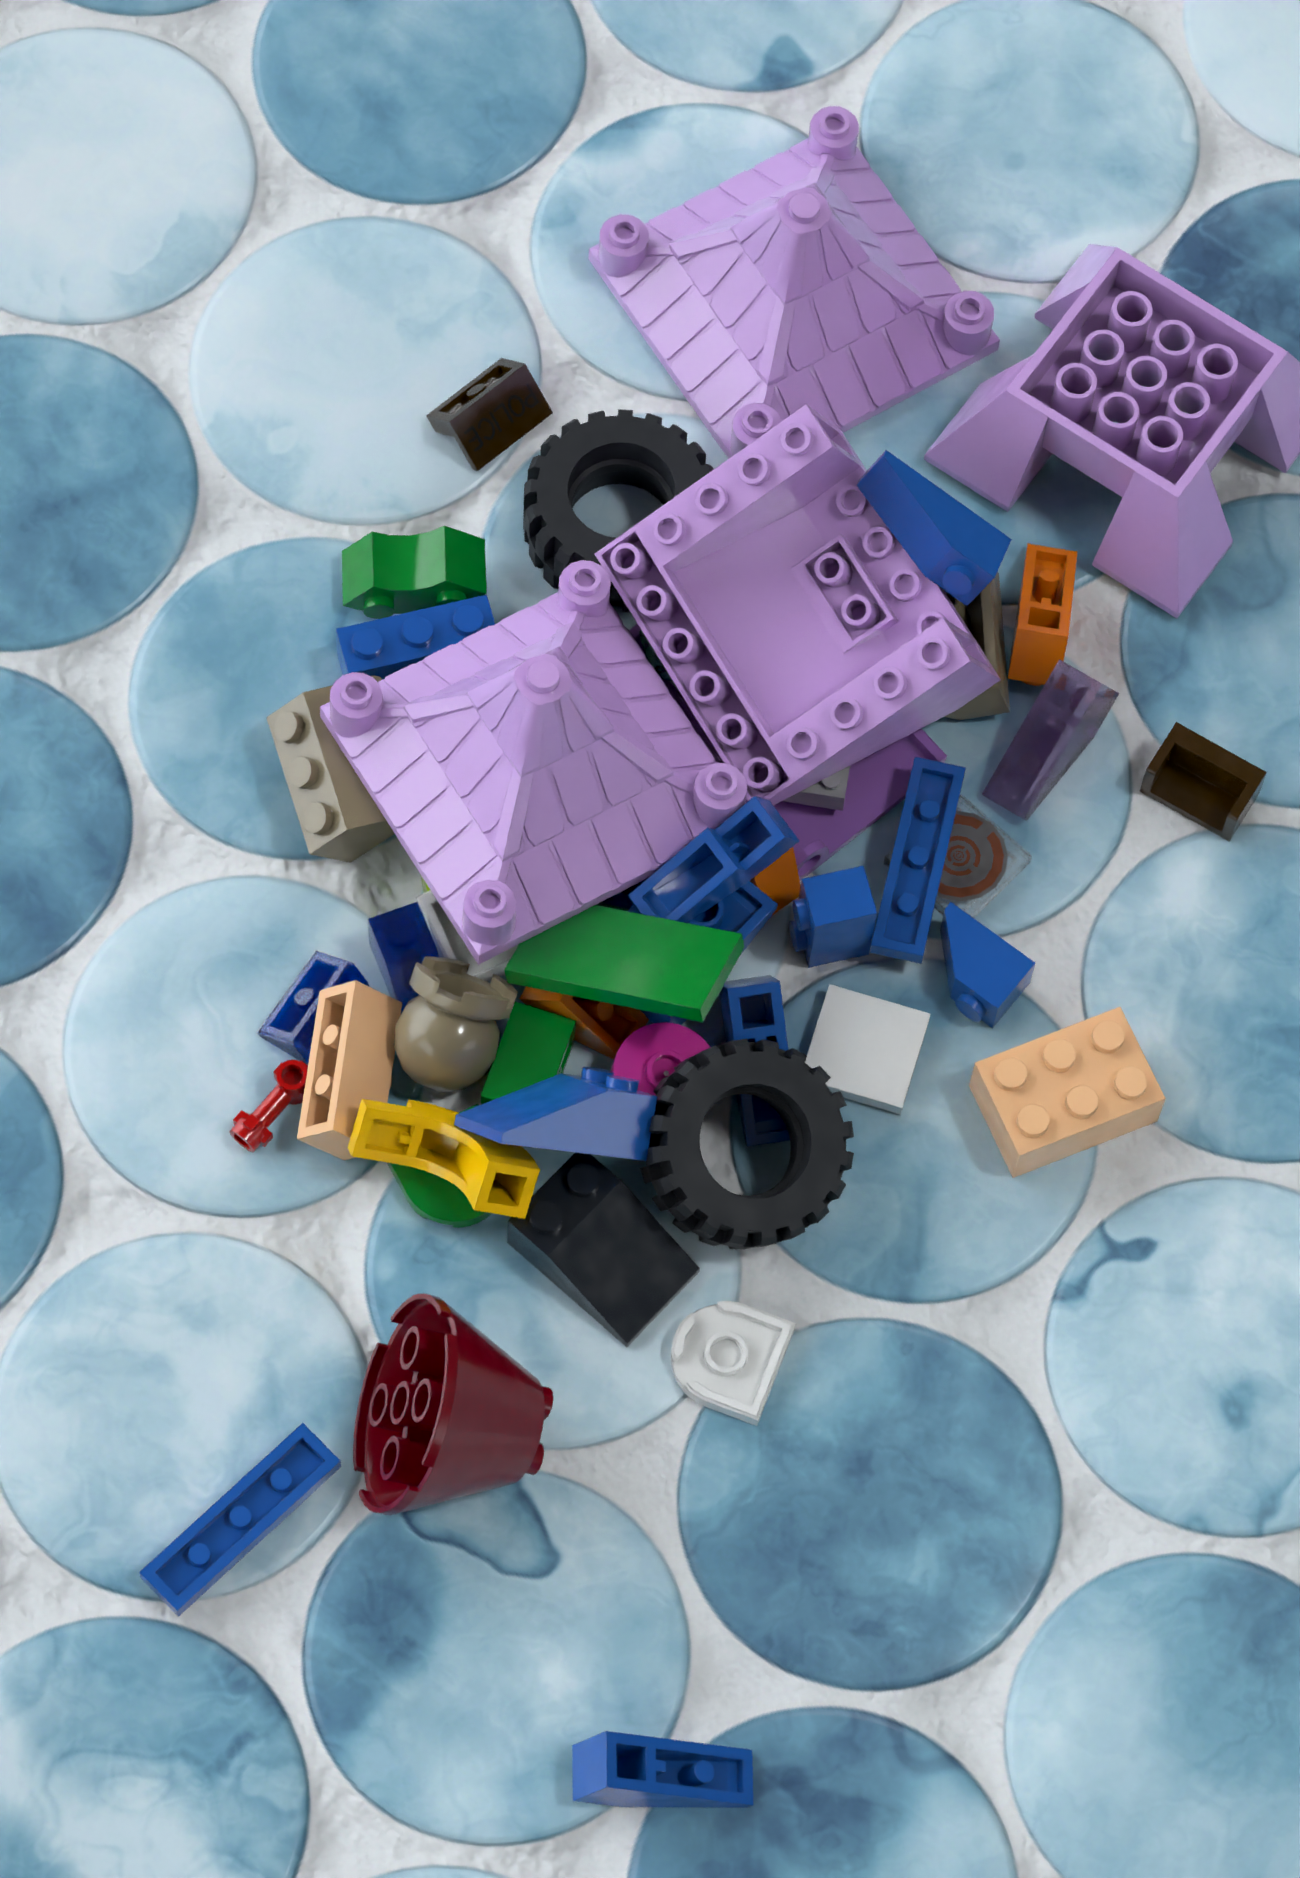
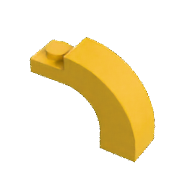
(424, 1137)

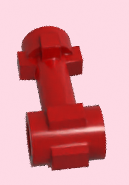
(251, 1129)

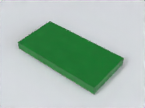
(630, 961)

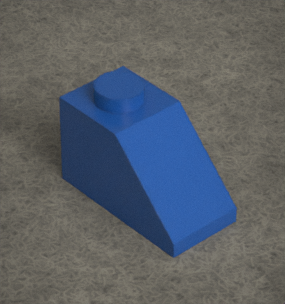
(981, 967)

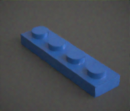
(918, 860)
(240, 1519)

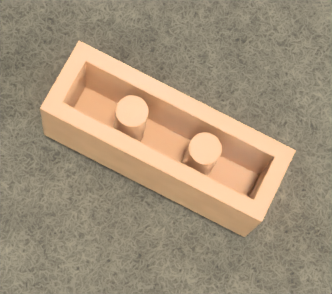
(347, 1063)

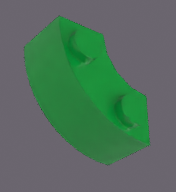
(412, 571)

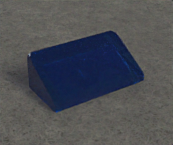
(293, 1019)

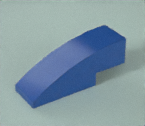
(716, 863)

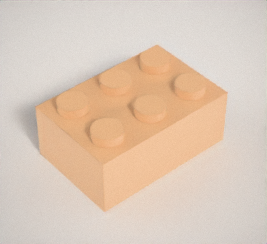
(1066, 1092)

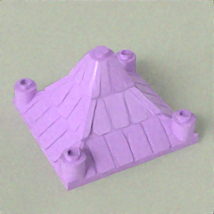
(793, 292)
(533, 765)

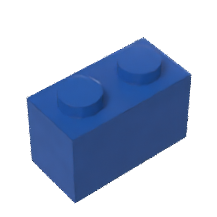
(833, 917)

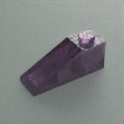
(1050, 739)

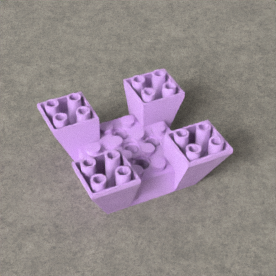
(1156, 456)

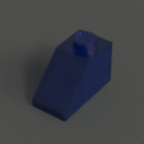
(397, 943)

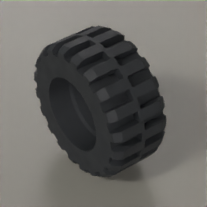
(597, 455)
(814, 1132)

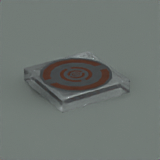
(977, 862)

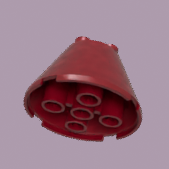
(444, 1412)

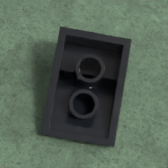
(602, 1247)

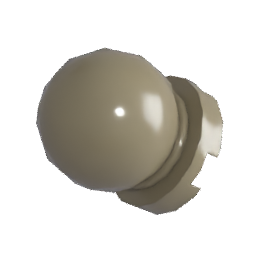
(450, 1029)

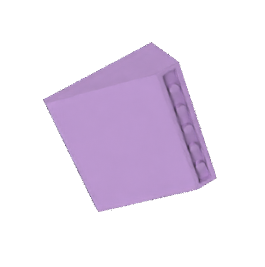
(794, 612)

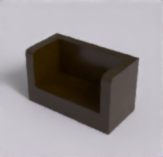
(1202, 781)

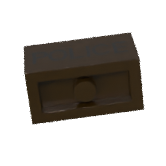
(492, 411)

